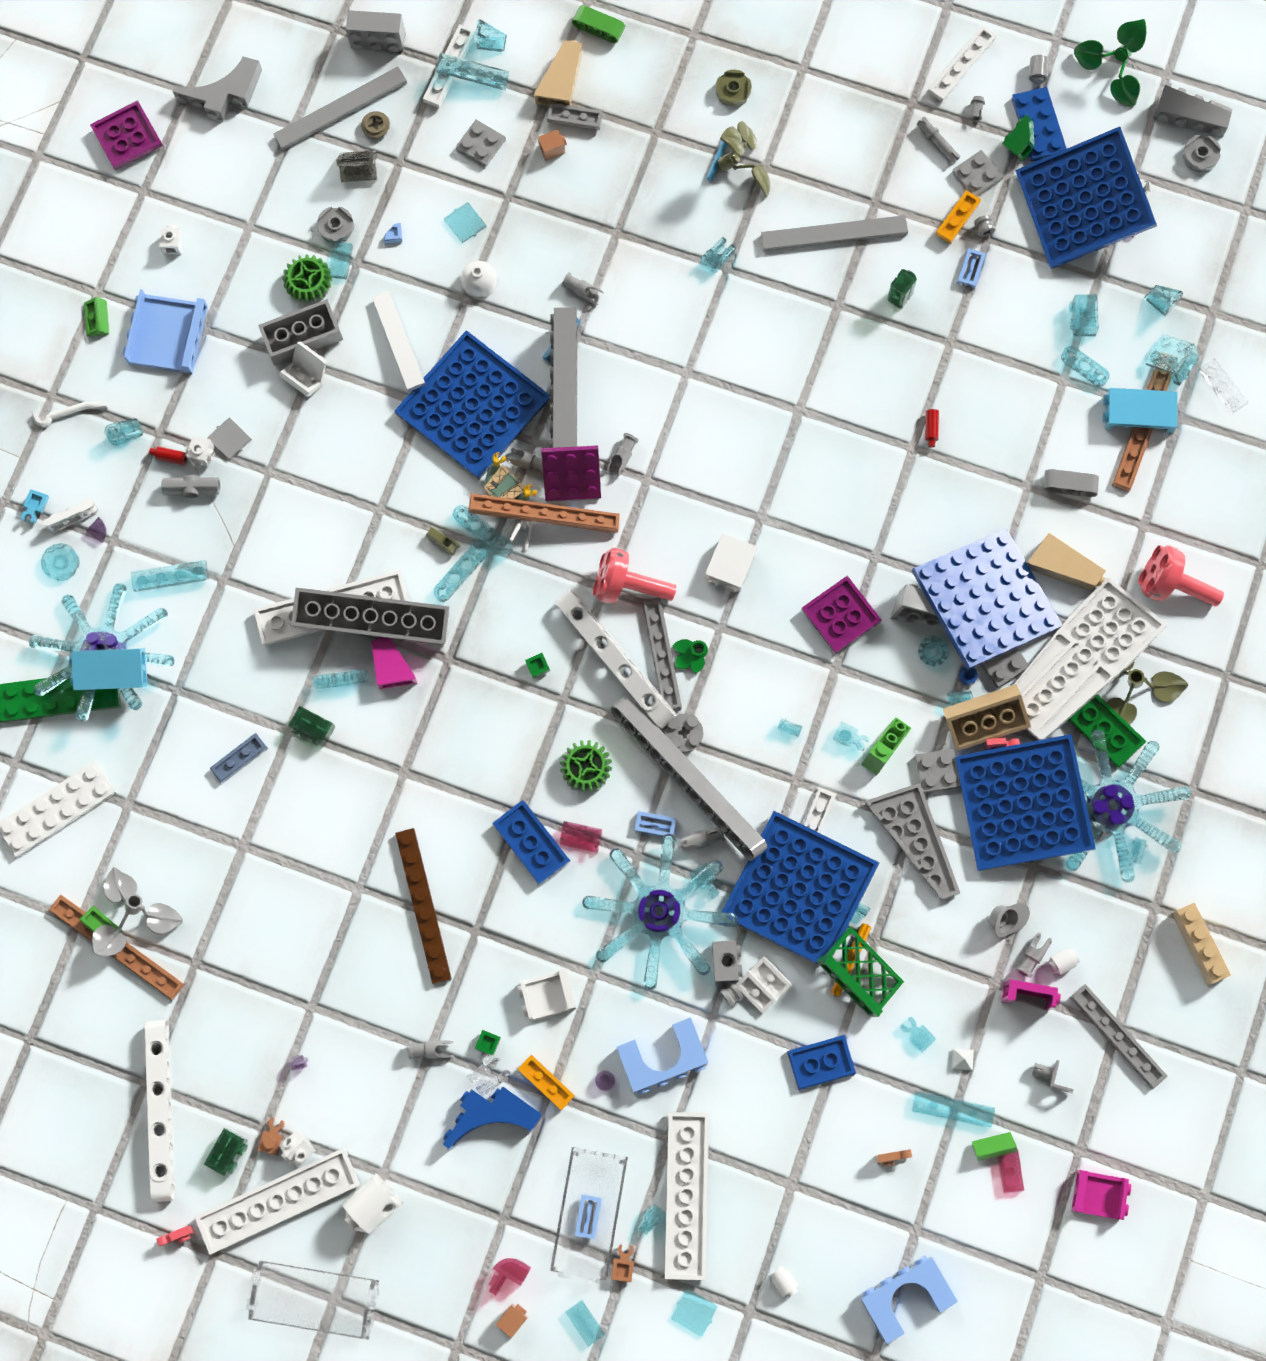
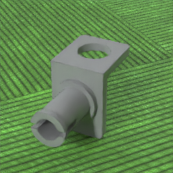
(1050, 1073)

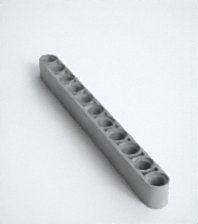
(689, 778)

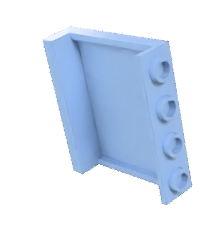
(165, 333)

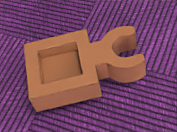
(271, 1140)
(888, 1158)
(623, 1267)

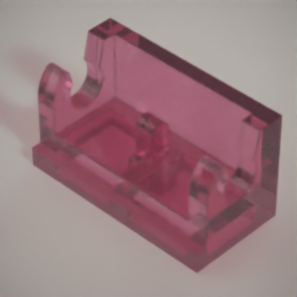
(581, 836)

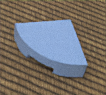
(394, 234)

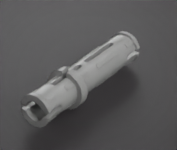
(934, 135)

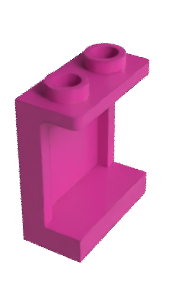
(1013, 987)
(1101, 1195)

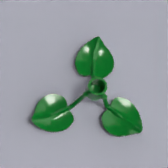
(1132, 37)

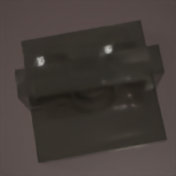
(357, 166)

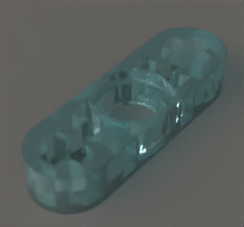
(1085, 373)
(340, 679)

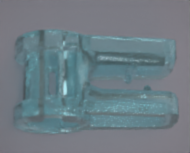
(715, 260)
(124, 431)

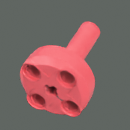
(1165, 573)
(614, 576)

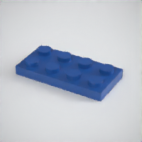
(1047, 132)
(531, 842)

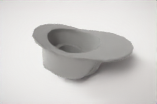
(1008, 919)

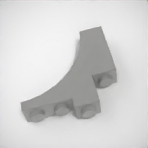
(217, 97)

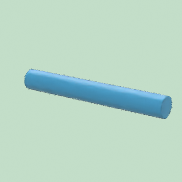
(720, 152)

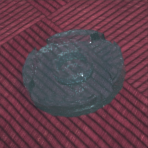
(60, 561)

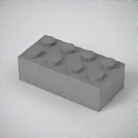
(310, 325)

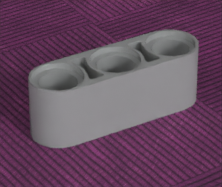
(1071, 483)

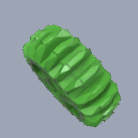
(320, 275)
(579, 761)

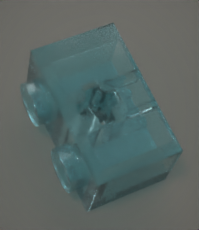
(1088, 307)

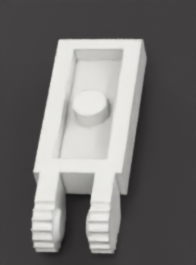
(71, 516)

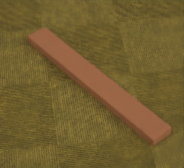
(1138, 439)
(543, 513)
(129, 956)

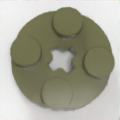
(729, 96)

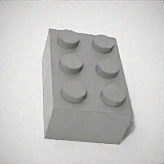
(375, 31)

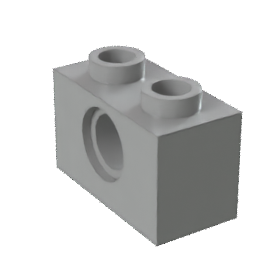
(726, 949)

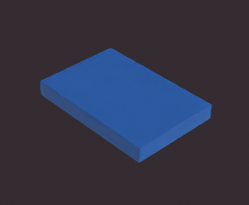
(821, 1062)

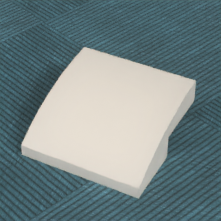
(763, 985)

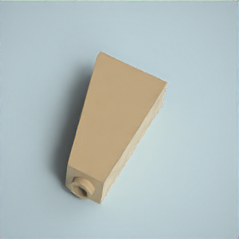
(561, 76)
(1066, 564)

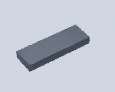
(238, 758)

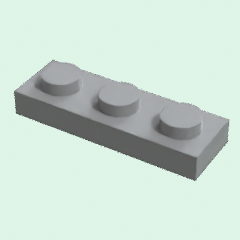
(574, 116)

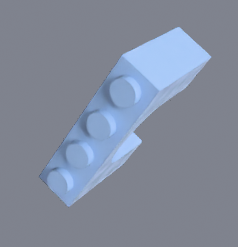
(691, 1058)
(879, 1300)

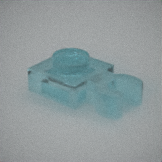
(847, 735)
(920, 1037)

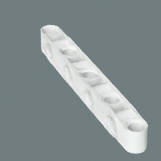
(615, 658)
(159, 1111)

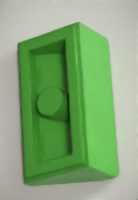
(96, 317)

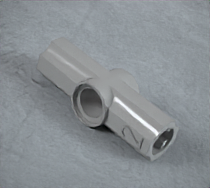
(191, 486)

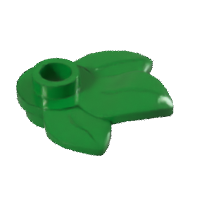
(687, 655)

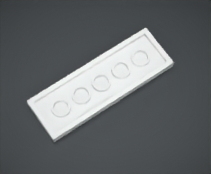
(56, 809)

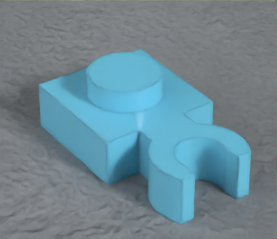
(34, 503)

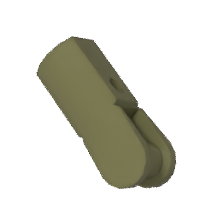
(441, 539)

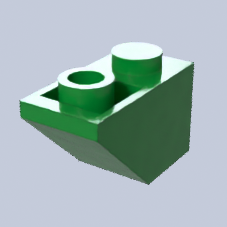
(1021, 139)

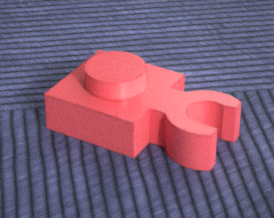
(1000, 742)
(180, 1235)

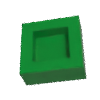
(537, 665)
(487, 1042)

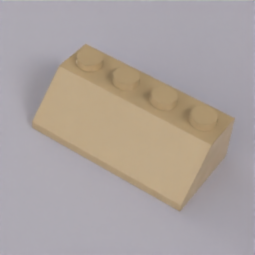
(986, 717)

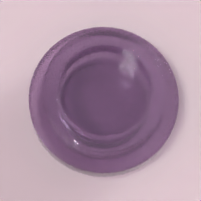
(298, 1062)
(605, 1080)

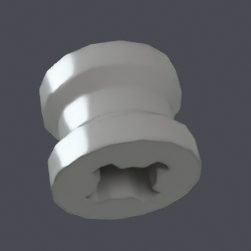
(984, 226)
(731, 994)

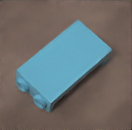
(1141, 409)
(108, 669)

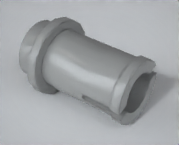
(977, 107)

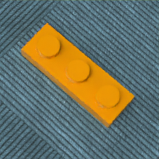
(958, 217)
(546, 1082)

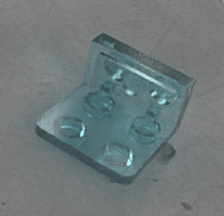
(1173, 357)

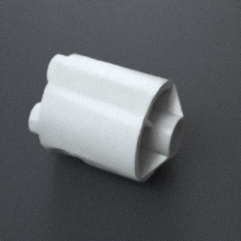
(371, 1205)

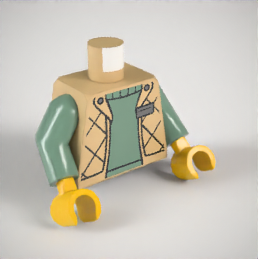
(501, 483)

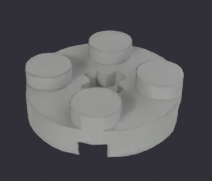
(1199, 162)
(338, 233)
(692, 725)

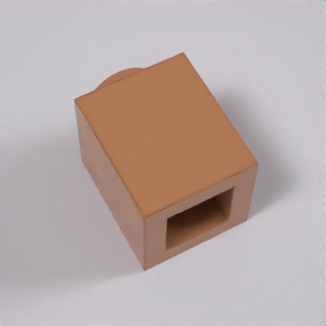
(552, 144)
(512, 1320)

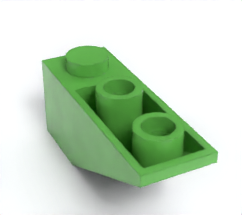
(886, 746)

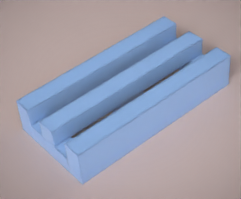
(967, 281)
(652, 824)
(580, 1213)

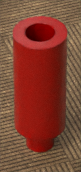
(932, 427)
(169, 455)

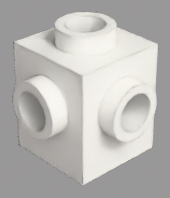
(200, 451)
(296, 1148)

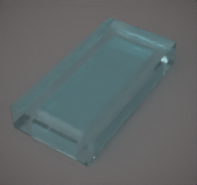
(340, 260)
(585, 1322)

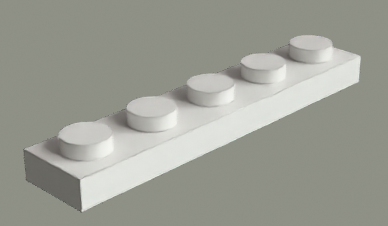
(962, 63)
(440, 82)

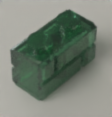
(902, 288)
(312, 726)
(226, 1152)

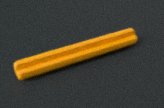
(864, 931)

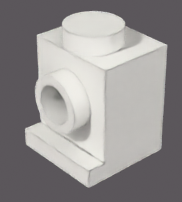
(171, 240)

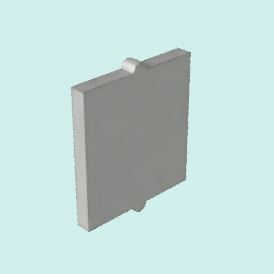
(229, 438)

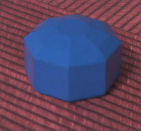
(968, 677)

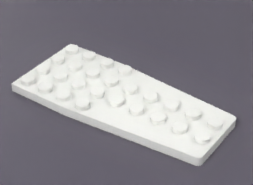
(1085, 656)

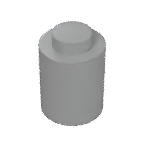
(1038, 69)

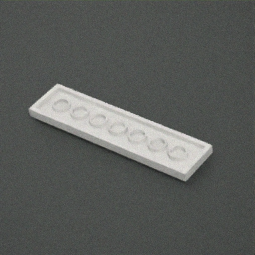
(276, 618)
(686, 1196)
(277, 1201)

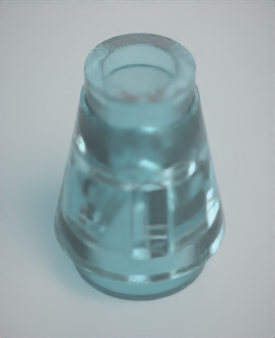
(651, 1218)

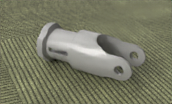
(580, 287)
(623, 452)
(528, 460)
(701, 839)
(1033, 956)
(427, 1049)

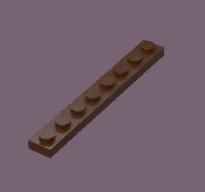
(423, 906)

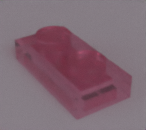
(1011, 1172)

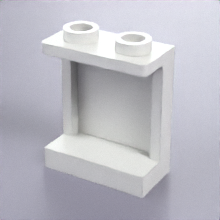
(730, 563)
(547, 995)

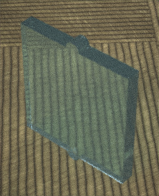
(465, 222)
(694, 1312)

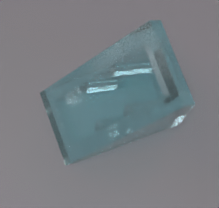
(489, 37)
(1163, 298)

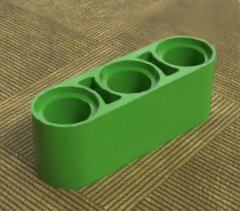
(598, 24)

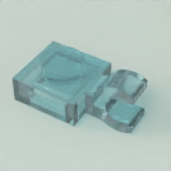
(713, 892)

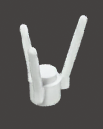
(520, 524)

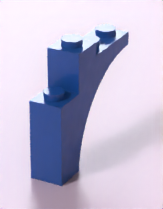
(479, 1112)

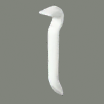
(66, 411)

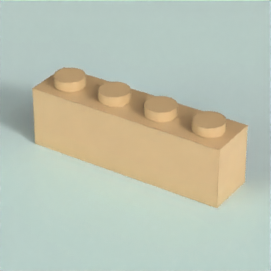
(1201, 944)

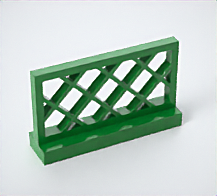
(852, 986)

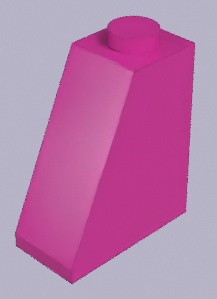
(390, 665)

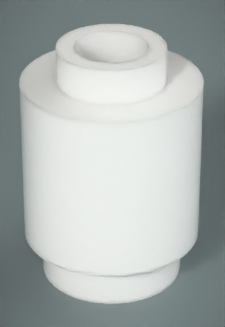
(1063, 961)
(784, 1282)

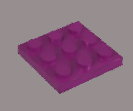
(126, 135)
(571, 473)
(841, 614)

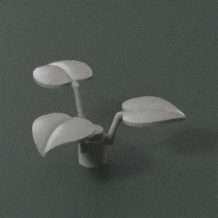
(119, 887)

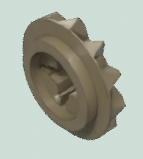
(382, 121)

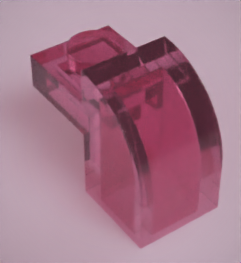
(509, 1268)

